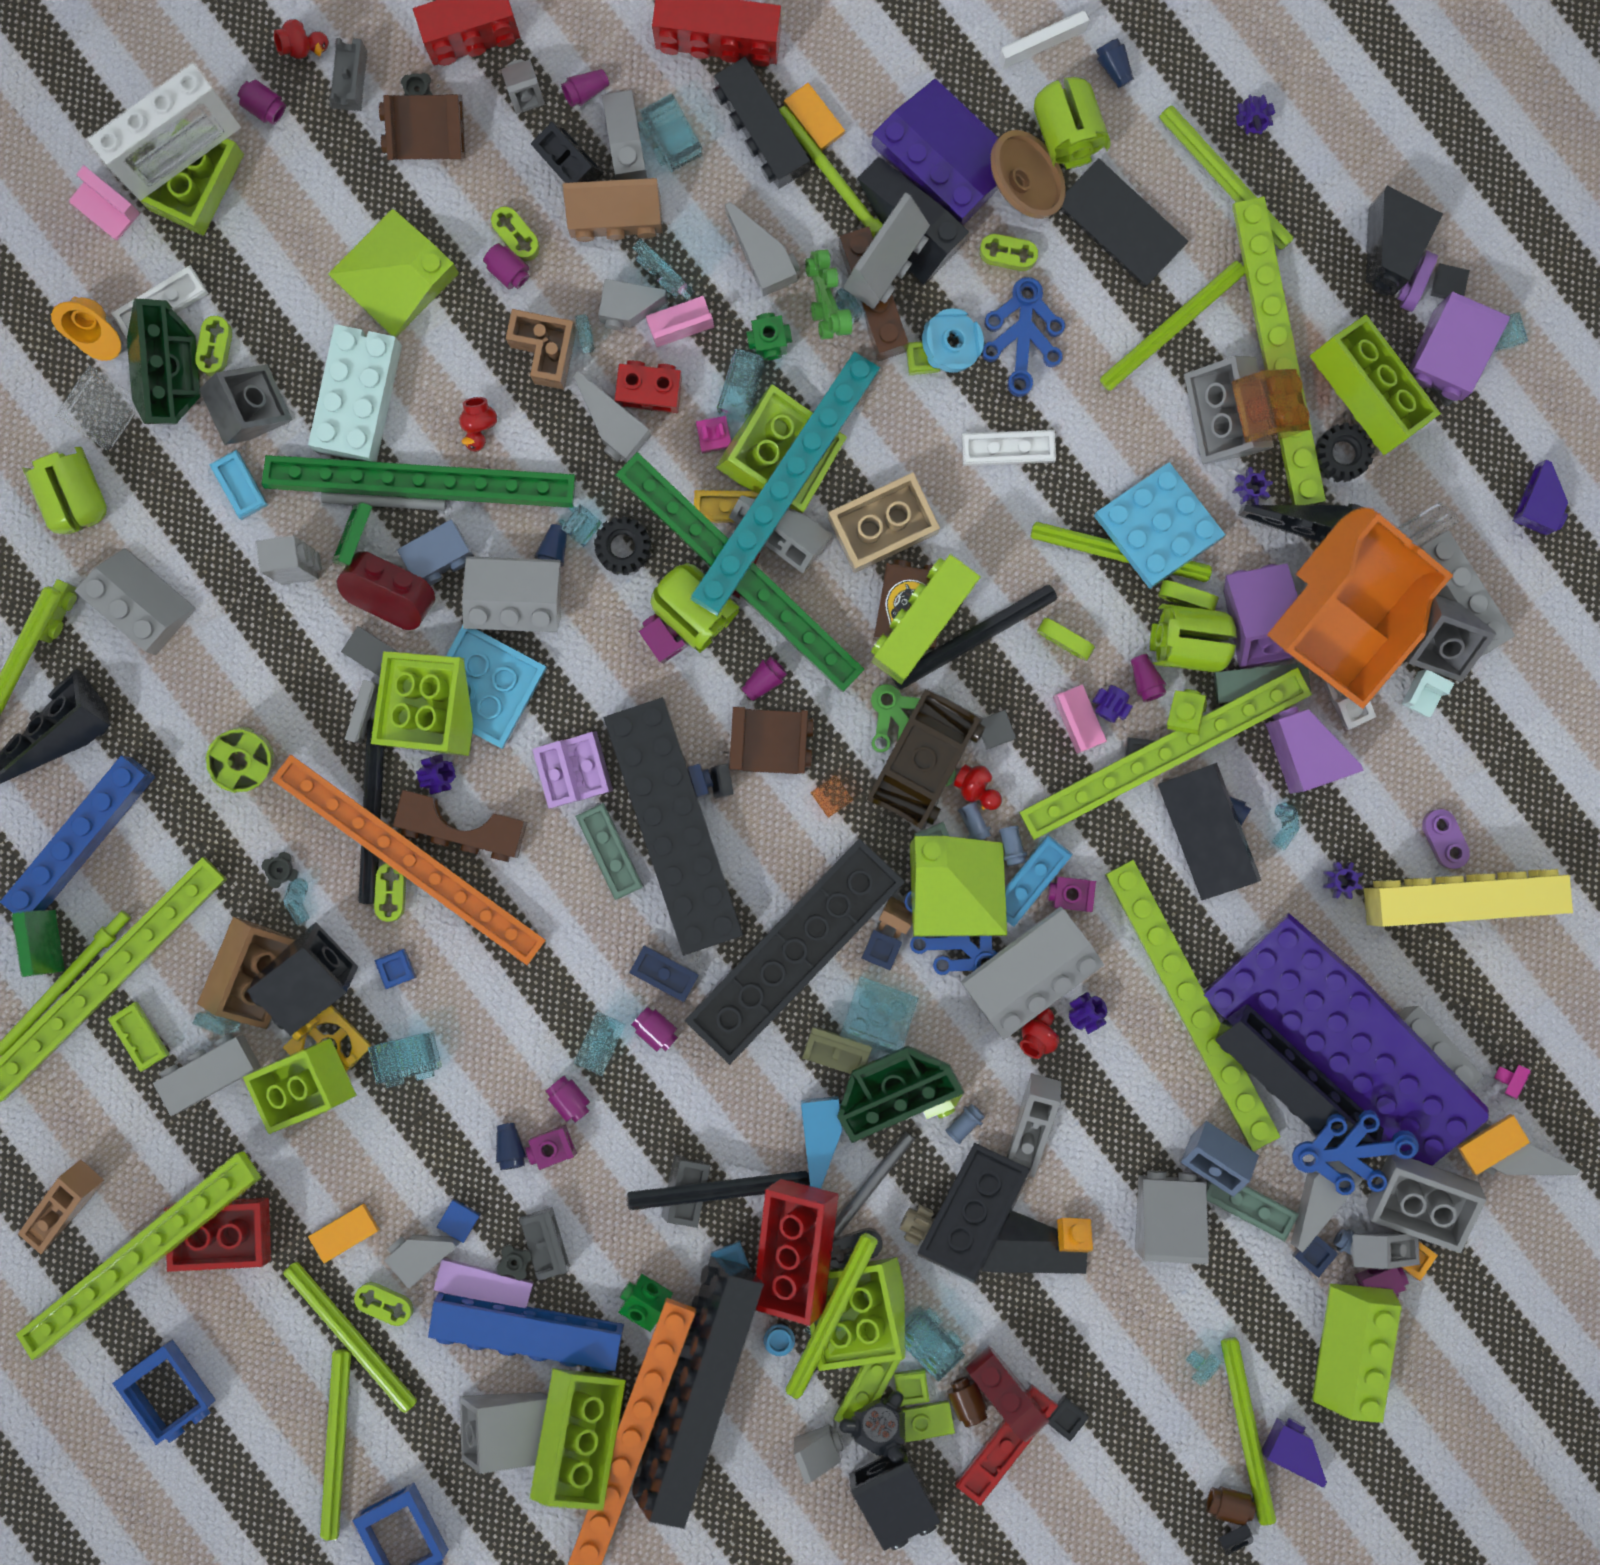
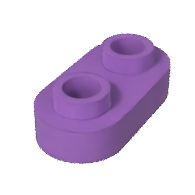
(1412, 291)
(1443, 841)

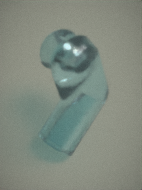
(1289, 822)
(294, 900)

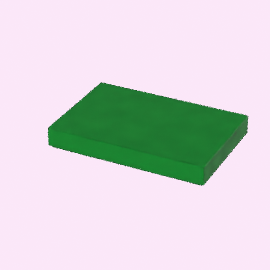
(38, 942)

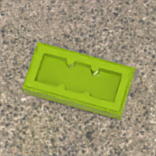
(138, 1036)
(928, 1421)

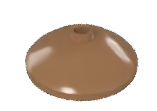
(1027, 174)

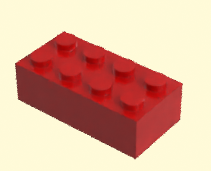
(718, 29)
(795, 1250)

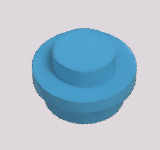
(779, 1340)

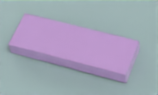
(481, 1284)

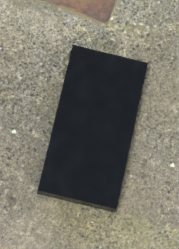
(1122, 223)
(1209, 832)
(974, 1212)

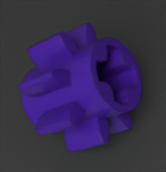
(1255, 114)
(1255, 479)
(1112, 704)
(436, 774)
(1350, 876)
(1088, 1013)

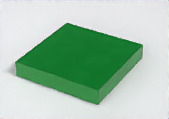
(351, 534)

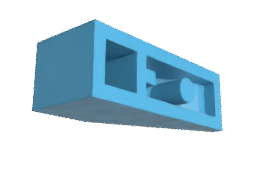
(821, 1134)

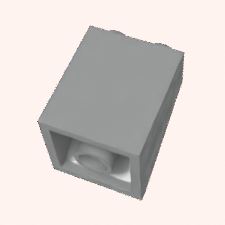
(1172, 1218)
(501, 1430)

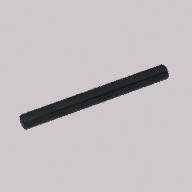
(980, 634)
(372, 802)
(709, 1191)

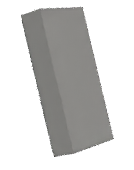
(362, 712)

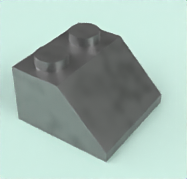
(244, 403)
(1452, 640)

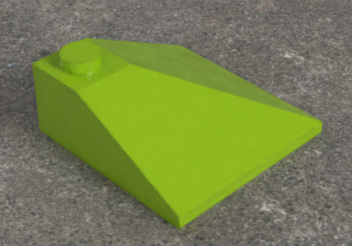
(394, 273)
(765, 441)
(423, 704)
(957, 887)
(873, 1316)

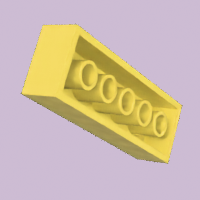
(1474, 899)

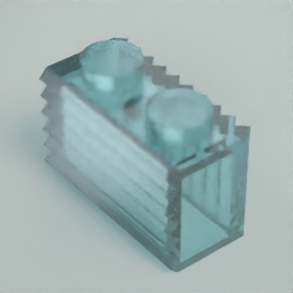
(671, 133)
(740, 385)
(405, 1058)
(931, 1343)

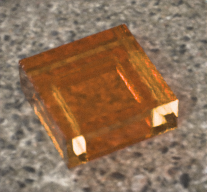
(831, 796)

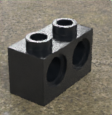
(565, 155)

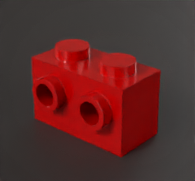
(648, 387)

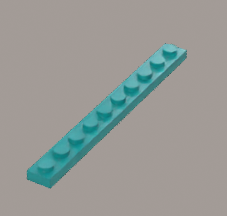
(785, 484)

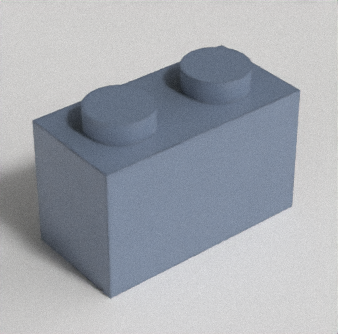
(436, 552)
(1220, 1159)

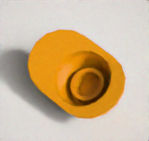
(86, 326)

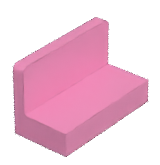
(103, 204)
(680, 321)
(1079, 718)

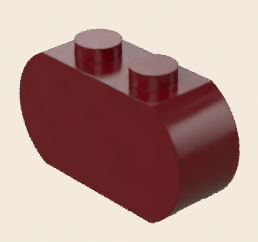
(386, 590)
(1007, 1394)

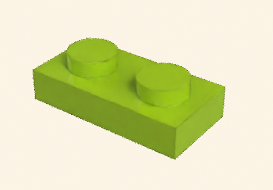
(65, 604)

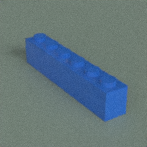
(79, 836)
(526, 1331)

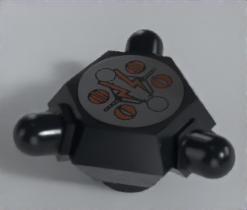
(879, 1427)

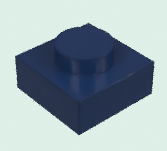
(701, 780)
(881, 950)
(1316, 1256)

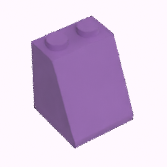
(1457, 346)
(1257, 603)
(1308, 751)

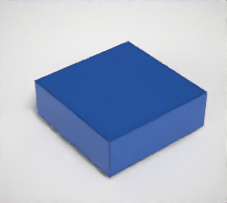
(395, 969)
(458, 1220)

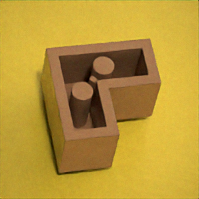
(549, 339)

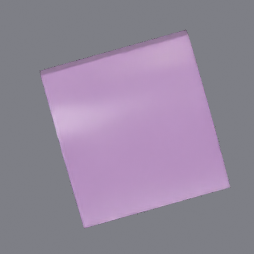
(572, 770)

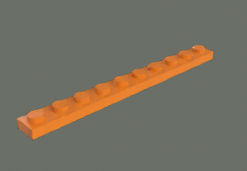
(408, 859)
(635, 1430)

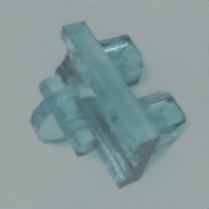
(599, 1043)

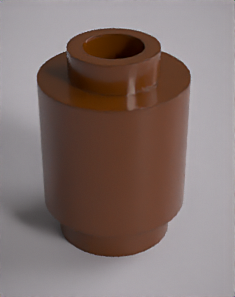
(967, 1401)
(1230, 1505)

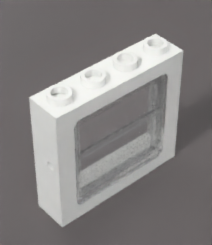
(164, 132)

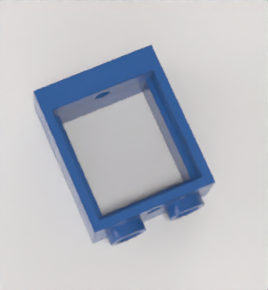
(142, 1408)
(404, 1497)

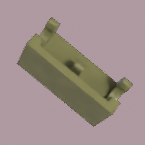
(835, 1050)

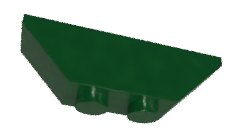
(161, 363)
(894, 1091)

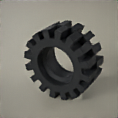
(1362, 449)
(609, 532)

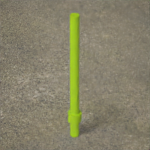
(831, 173)
(103, 938)

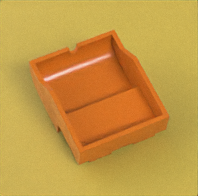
(1361, 605)

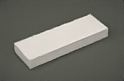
(1043, 39)
(178, 290)
(1008, 448)

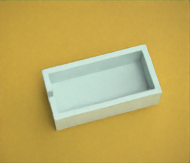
(355, 394)

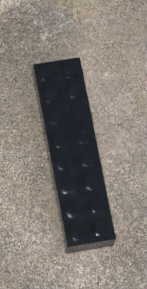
(673, 826)
(794, 951)
(697, 1392)

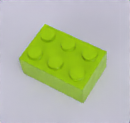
(198, 189)
(299, 1086)

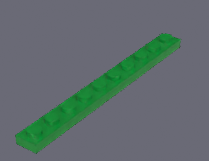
(419, 481)
(755, 586)

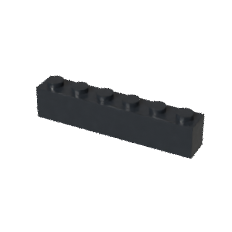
(1289, 1074)

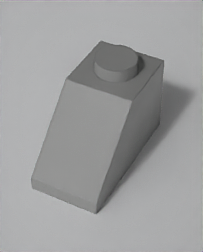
(522, 86)
(628, 303)
(1385, 1250)
(418, 1255)
(817, 1452)

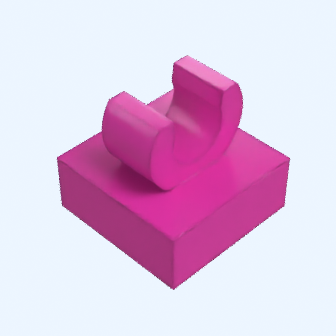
(713, 434)
(1514, 1080)

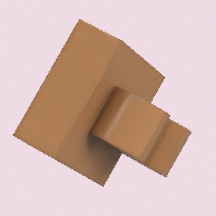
(897, 916)

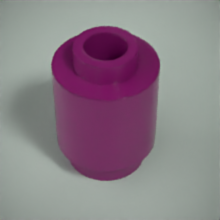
(261, 102)
(506, 266)
(655, 1029)
(568, 1099)

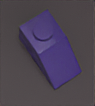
(1543, 501)
(1294, 1450)

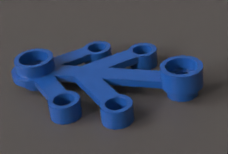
(1024, 331)
(954, 942)
(1349, 1152)

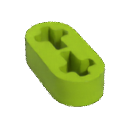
(521, 230)
(1010, 245)
(206, 344)
(1187, 596)
(1065, 639)
(382, 892)
(379, 1310)

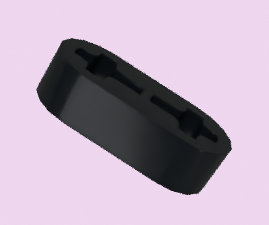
(850, 1240)

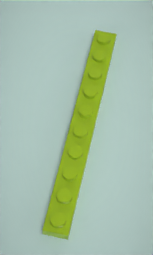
(1276, 338)
(1164, 754)
(107, 974)
(1191, 1004)
(138, 1255)

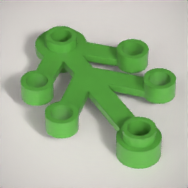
(825, 307)
(893, 710)

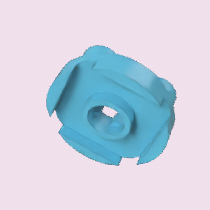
(939, 351)

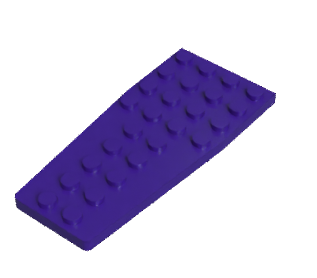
(1351, 1037)

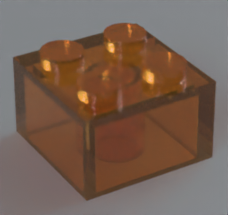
(1271, 405)

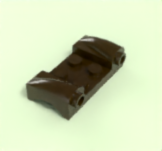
(925, 758)

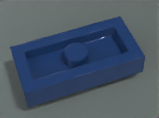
(664, 973)

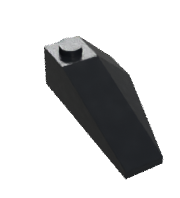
(884, 190)
(1306, 521)
(66, 724)
(1032, 1248)

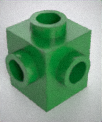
(772, 347)
(643, 1301)

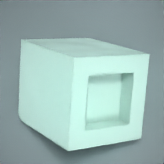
(1426, 692)

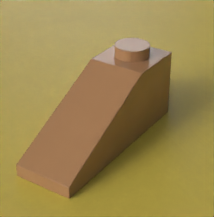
(60, 1205)

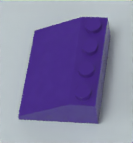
(940, 150)

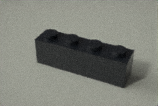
(761, 123)

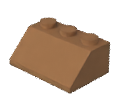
(613, 209)
(241, 957)

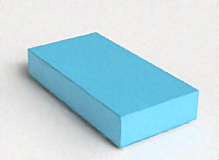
(238, 484)

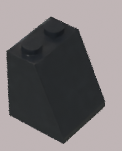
(1396, 239)
(303, 980)
(894, 1500)

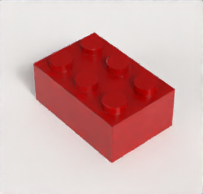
(464, 28)
(228, 1240)

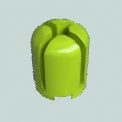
(1071, 122)
(66, 491)
(689, 620)
(1189, 653)
(258, 755)

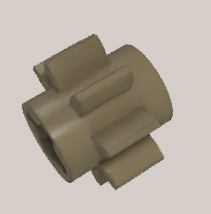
(916, 1224)

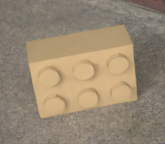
(883, 522)

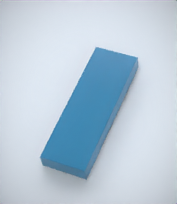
(1034, 877)

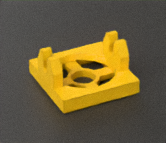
(330, 1015)

